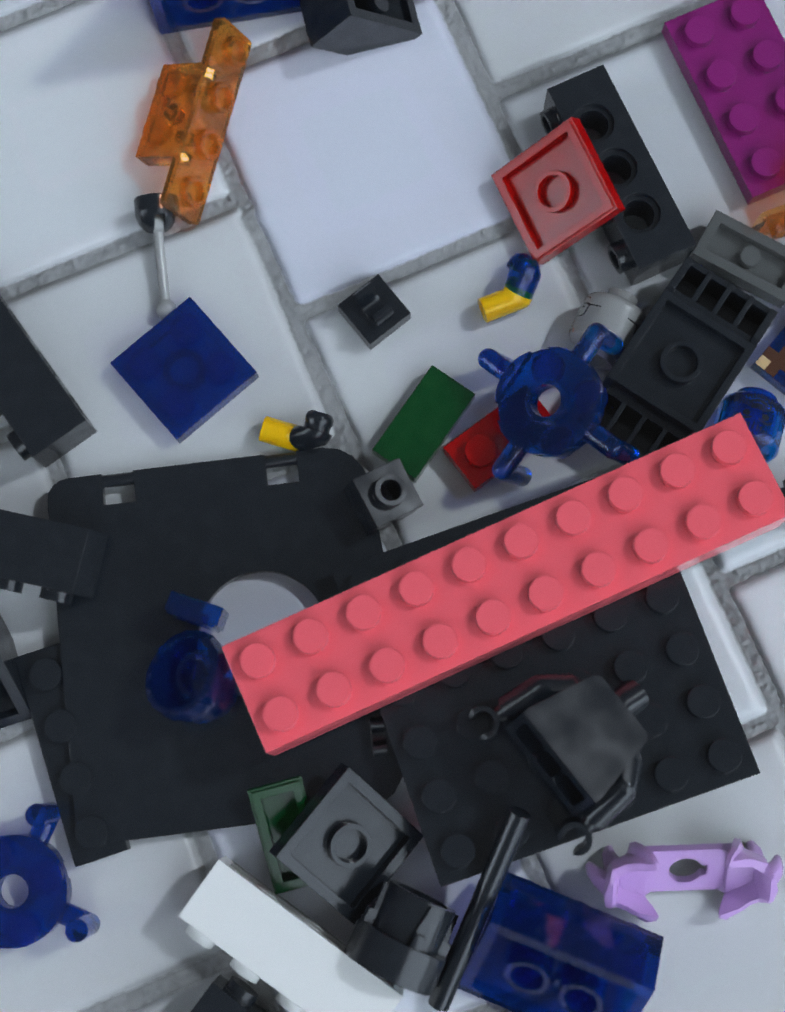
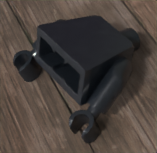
(579, 741)

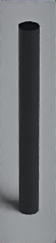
(479, 907)

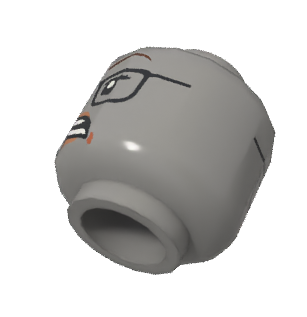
(615, 311)

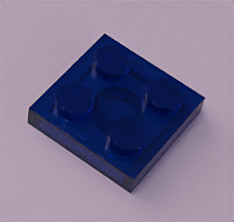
(184, 370)

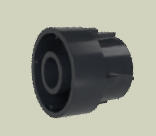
(403, 937)

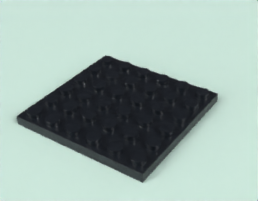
(468, 783)

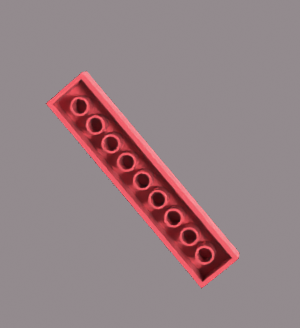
(505, 584)

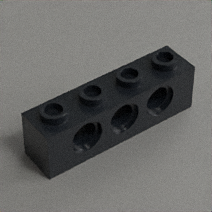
(643, 193)

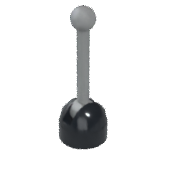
(157, 220)

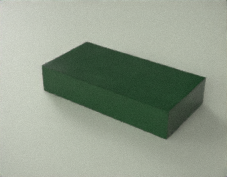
(424, 422)

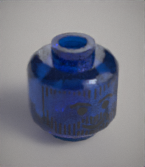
(762, 415)

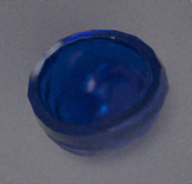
(191, 679)

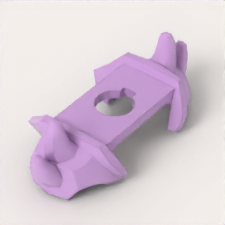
(729, 867)

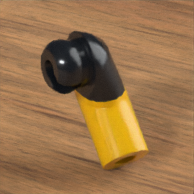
(296, 437)

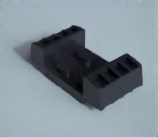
(682, 359)

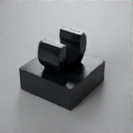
(374, 311)

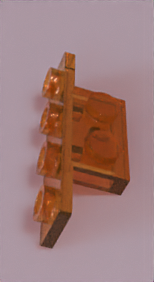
(192, 119)

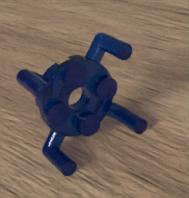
(580, 408)
(47, 883)

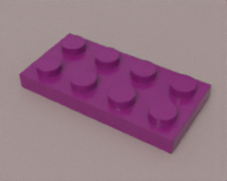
(737, 76)

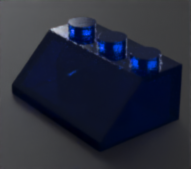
(560, 955)

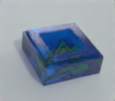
(196, 612)

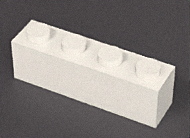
(281, 946)

